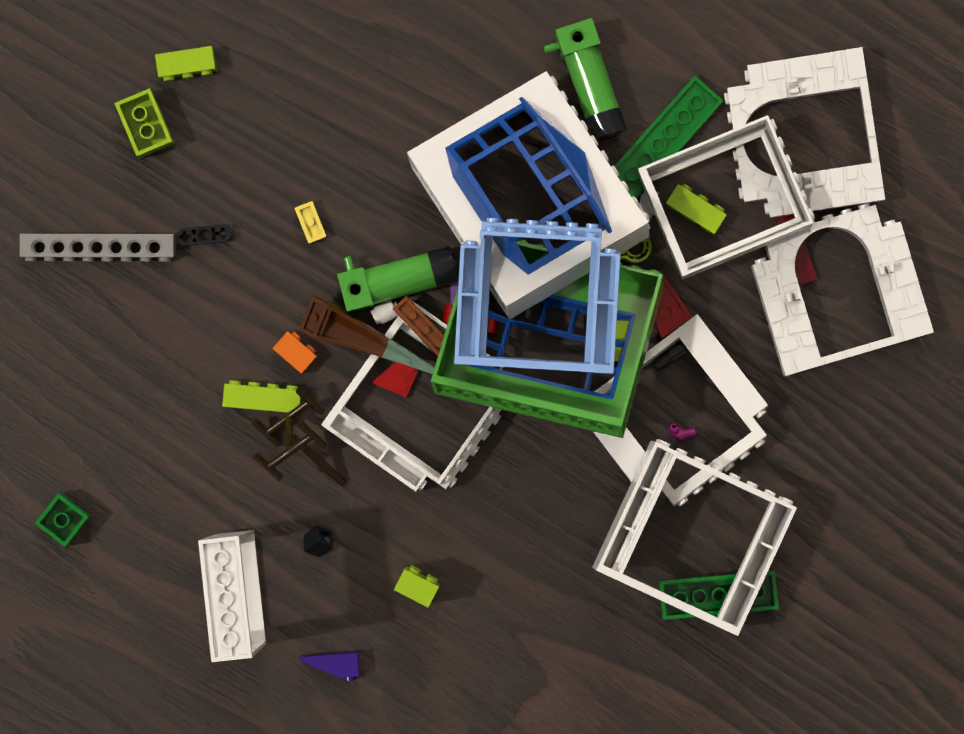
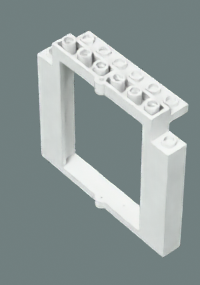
(728, 380)
(385, 451)

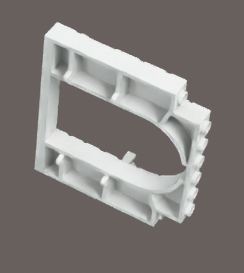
(799, 79)
(892, 273)

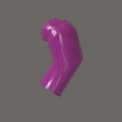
(680, 434)

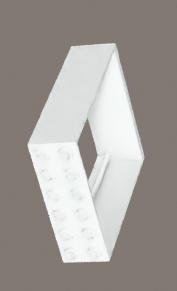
(782, 164)

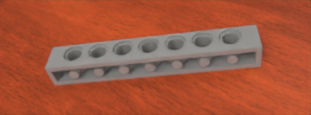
(29, 242)

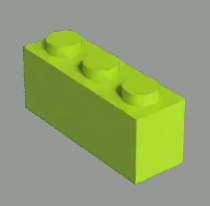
(186, 63)
(696, 208)

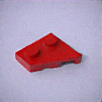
(397, 379)

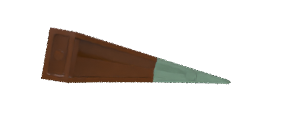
(335, 325)

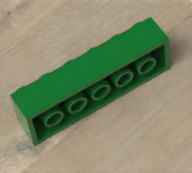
(710, 592)

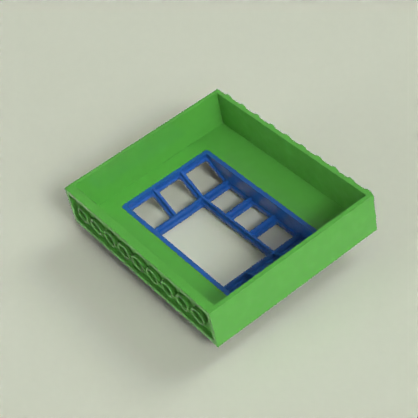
(576, 407)

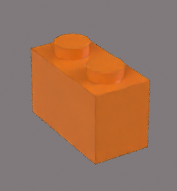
(295, 352)

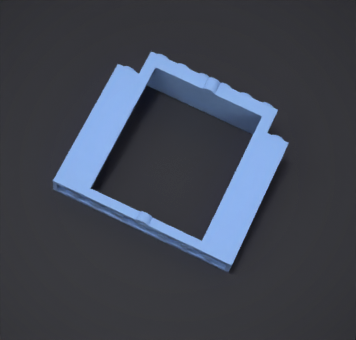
(475, 286)

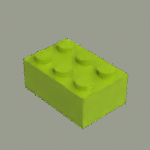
(144, 123)
(417, 586)

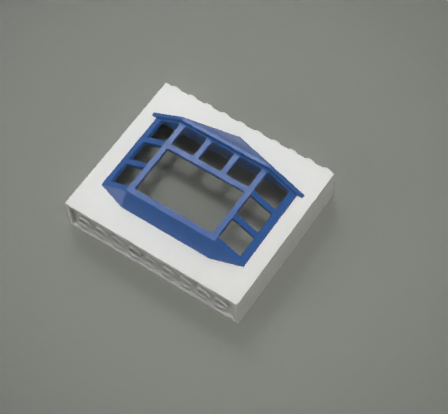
(466, 206)

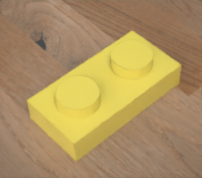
(310, 222)

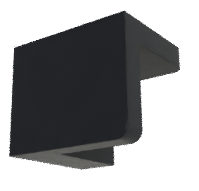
(318, 541)

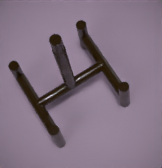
(293, 441)

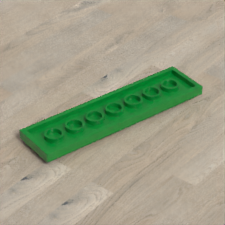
(668, 132)

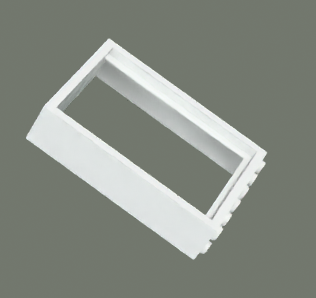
(232, 595)

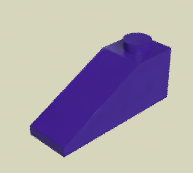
(337, 664)

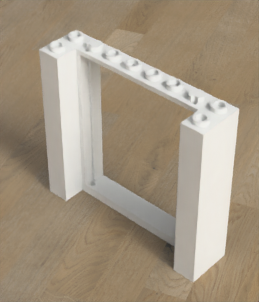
(637, 508)

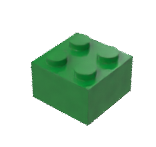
(63, 519)

